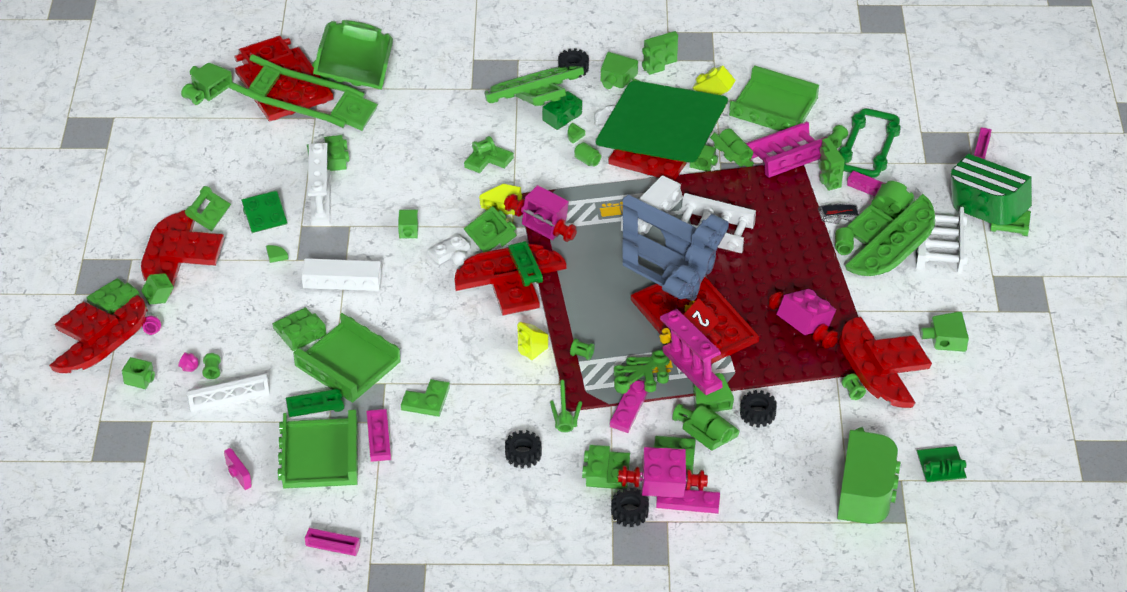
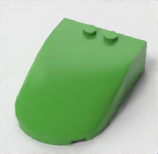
(354, 53)

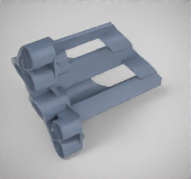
(687, 251)

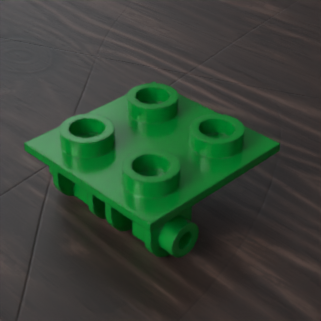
(264, 211)
(942, 464)

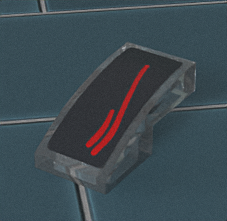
(835, 212)

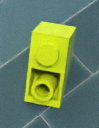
(715, 81)
(497, 196)
(531, 340)

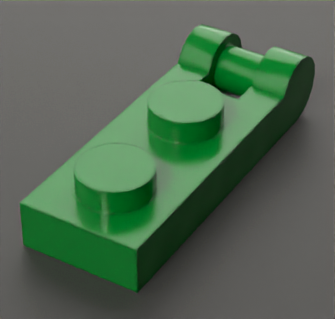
(525, 263)
(315, 403)

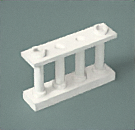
(319, 184)
(733, 214)
(924, 256)

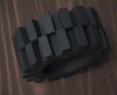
(574, 56)
(760, 400)
(523, 440)
(629, 516)

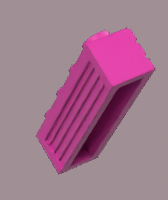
(983, 142)
(864, 183)
(332, 542)

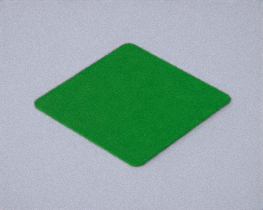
(662, 121)

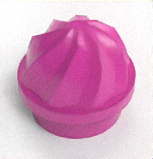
(152, 325)
(188, 362)

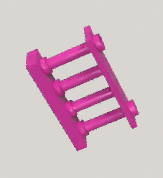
(788, 159)
(690, 361)

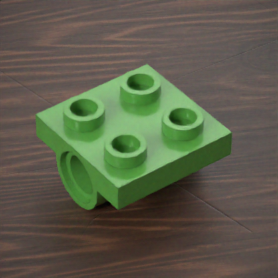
(733, 147)
(710, 428)

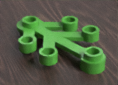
(658, 359)

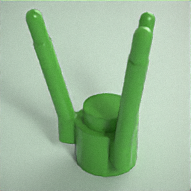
(565, 421)

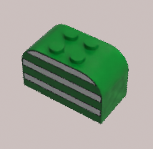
(990, 190)

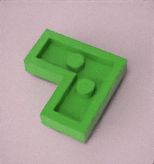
(499, 157)
(429, 403)

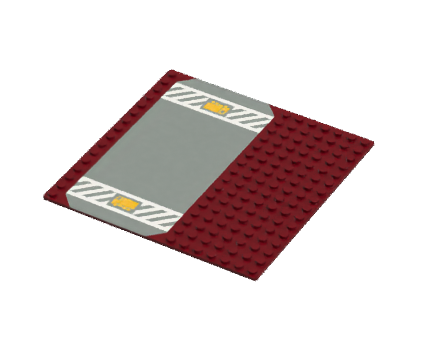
(781, 253)

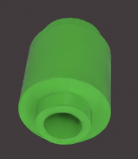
(587, 154)
(844, 240)

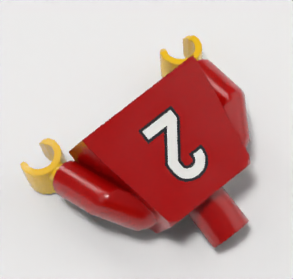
(702, 318)

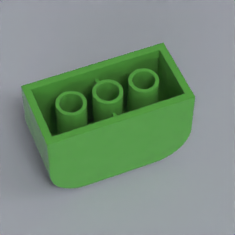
(869, 478)

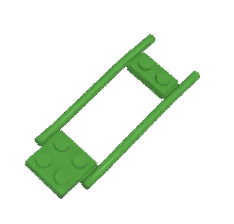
(350, 109)

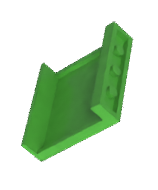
(774, 100)
(349, 358)
(318, 452)

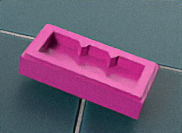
(237, 468)

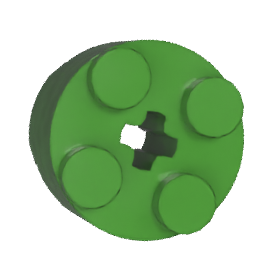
(892, 199)

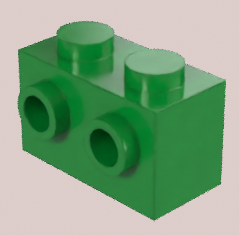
(563, 111)

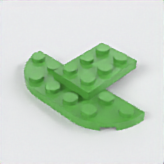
(535, 87)
(890, 240)

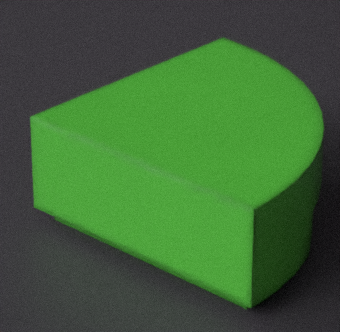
(575, 133)
(276, 253)

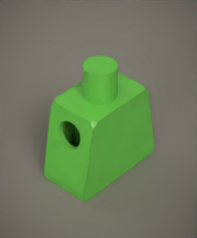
(618, 70)
(210, 79)
(947, 332)
(716, 401)

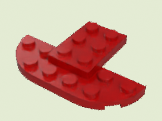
(175, 243)
(500, 271)
(97, 333)
(880, 361)

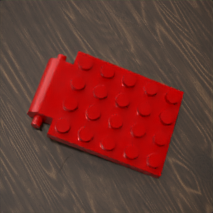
(286, 88)

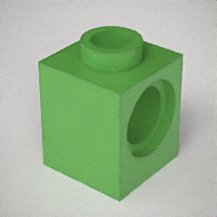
(706, 159)
(408, 224)
(157, 289)
(138, 373)

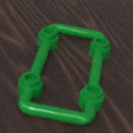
(859, 122)

